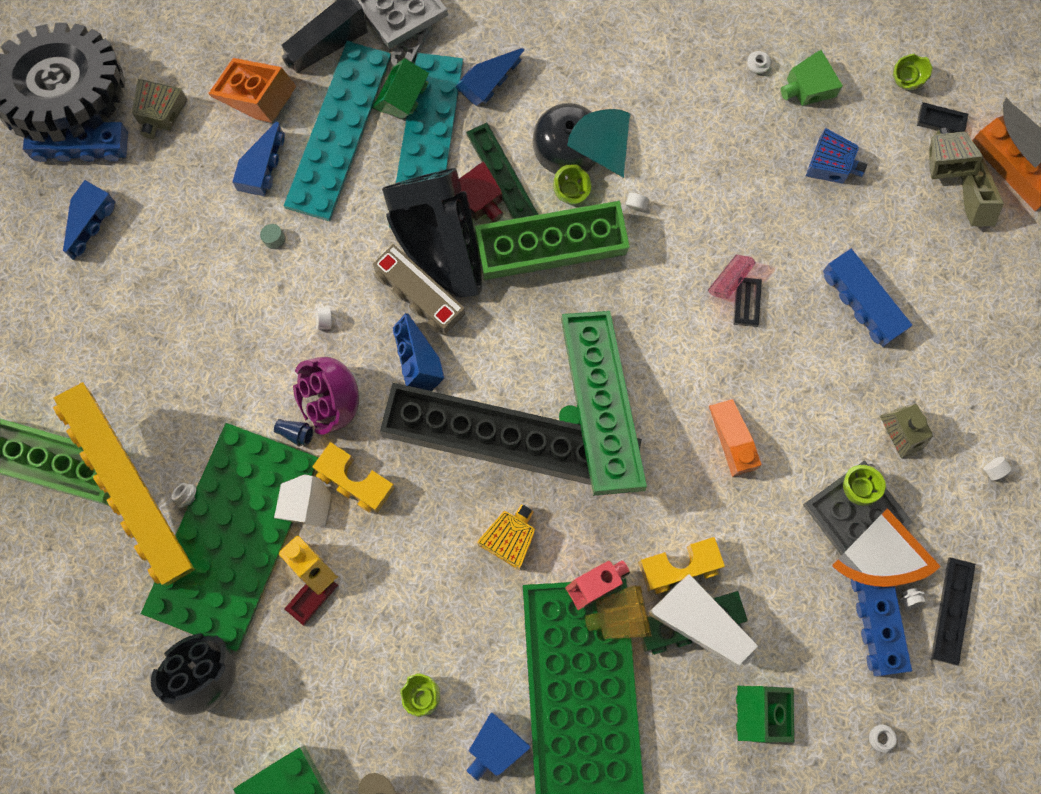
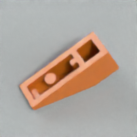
(735, 438)

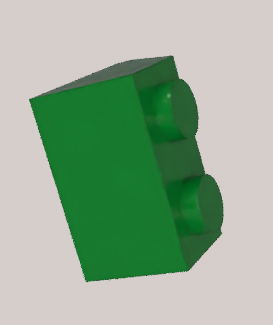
(402, 89)
(765, 714)

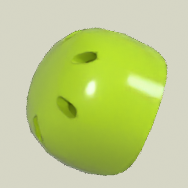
(570, 188)
(860, 489)

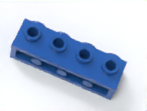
(105, 142)
(882, 629)

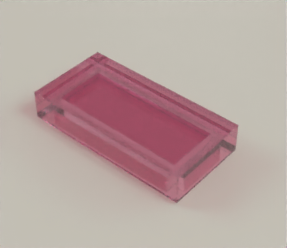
(731, 276)

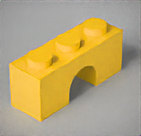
(370, 492)
(704, 560)

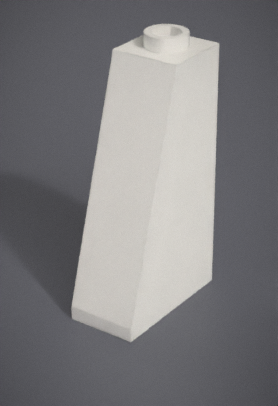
(703, 621)

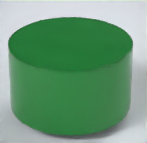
(569, 414)

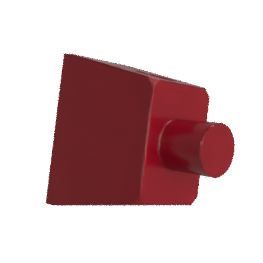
(482, 193)

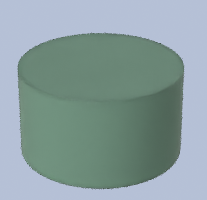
(272, 236)

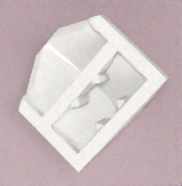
(304, 501)

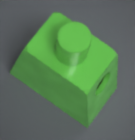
(812, 81)

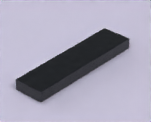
(953, 611)

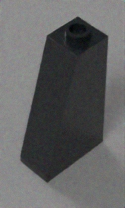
(325, 34)

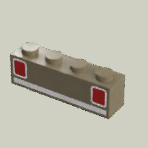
(418, 289)

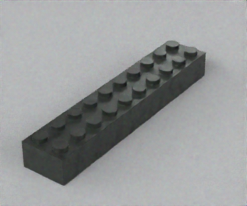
(486, 432)

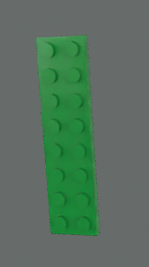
(603, 404)

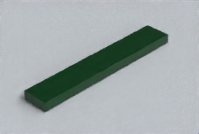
(492, 155)

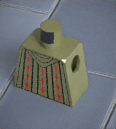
(157, 106)
(953, 155)
(907, 429)

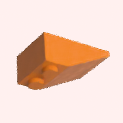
(254, 88)

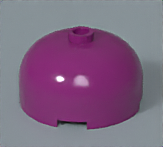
(338, 392)

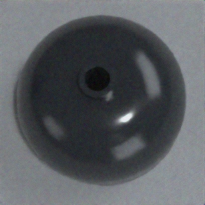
(552, 137)
(197, 688)

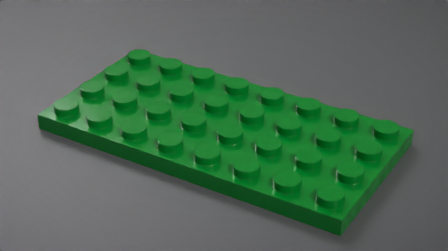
(230, 537)
(579, 698)

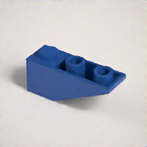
(484, 76)
(256, 165)
(86, 212)
(418, 359)

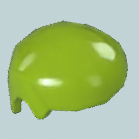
(914, 68)
(426, 702)

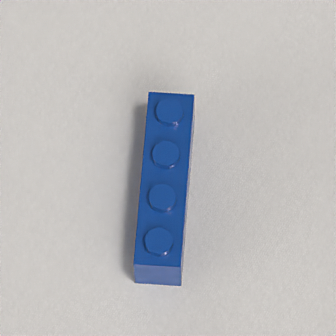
(866, 297)

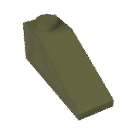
(981, 198)

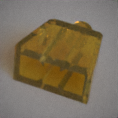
(621, 615)

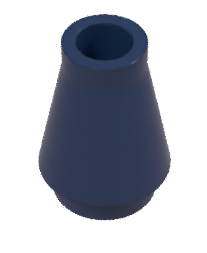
(296, 432)

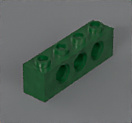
(730, 603)

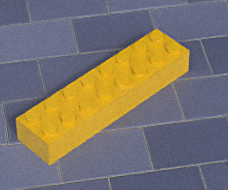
(123, 483)

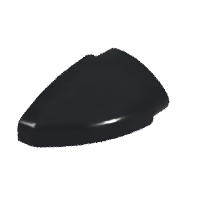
(436, 229)

